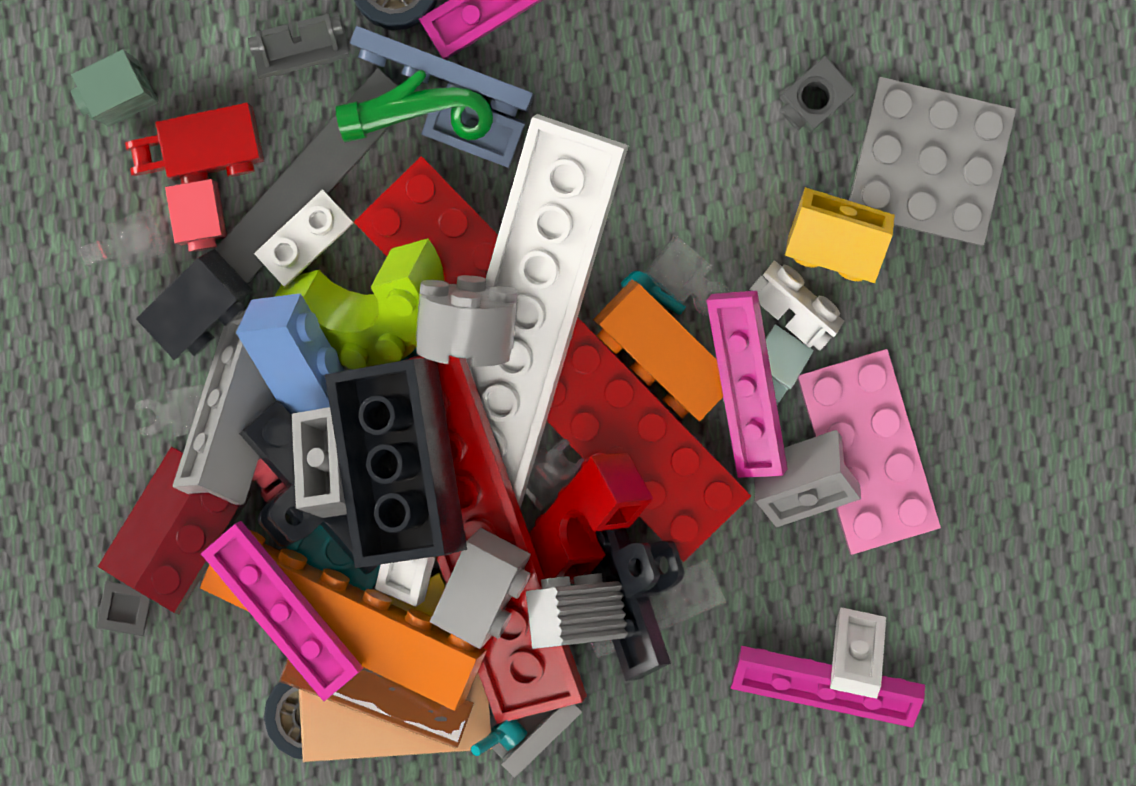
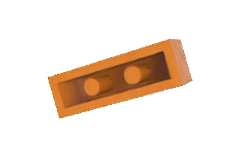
(661, 351)

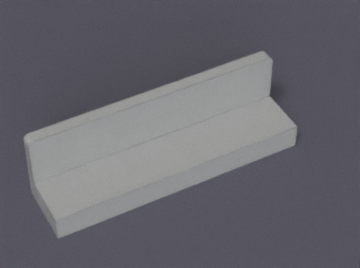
(233, 397)

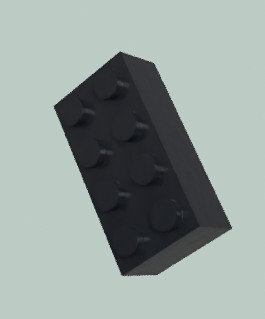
(396, 462)

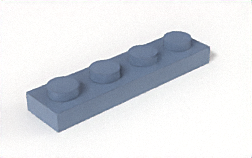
(378, 48)

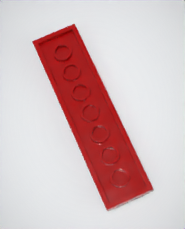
(513, 674)

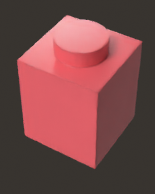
(196, 214)

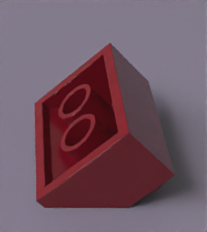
(165, 537)

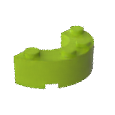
(376, 325)

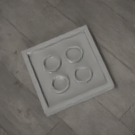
(932, 160)

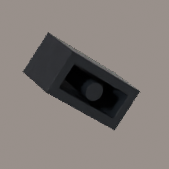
(194, 305)

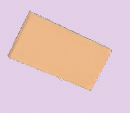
(342, 733)

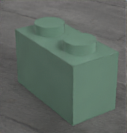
(112, 89)

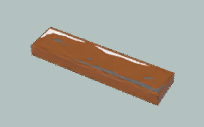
(393, 704)

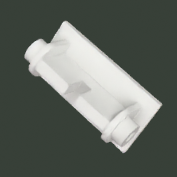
(303, 238)
(812, 314)

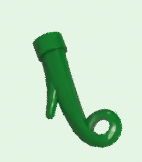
(404, 104)

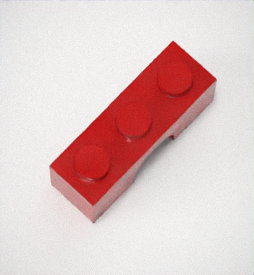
(599, 498)

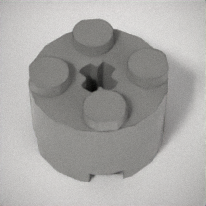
(466, 321)

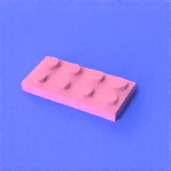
(878, 448)

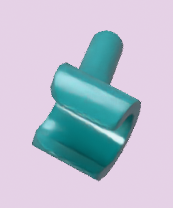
(655, 291)
(506, 733)

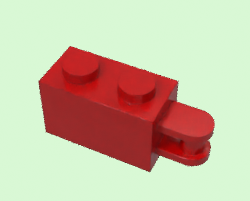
(201, 145)

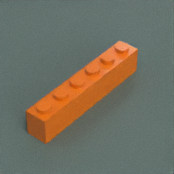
(377, 633)

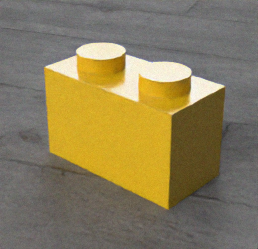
(839, 236)

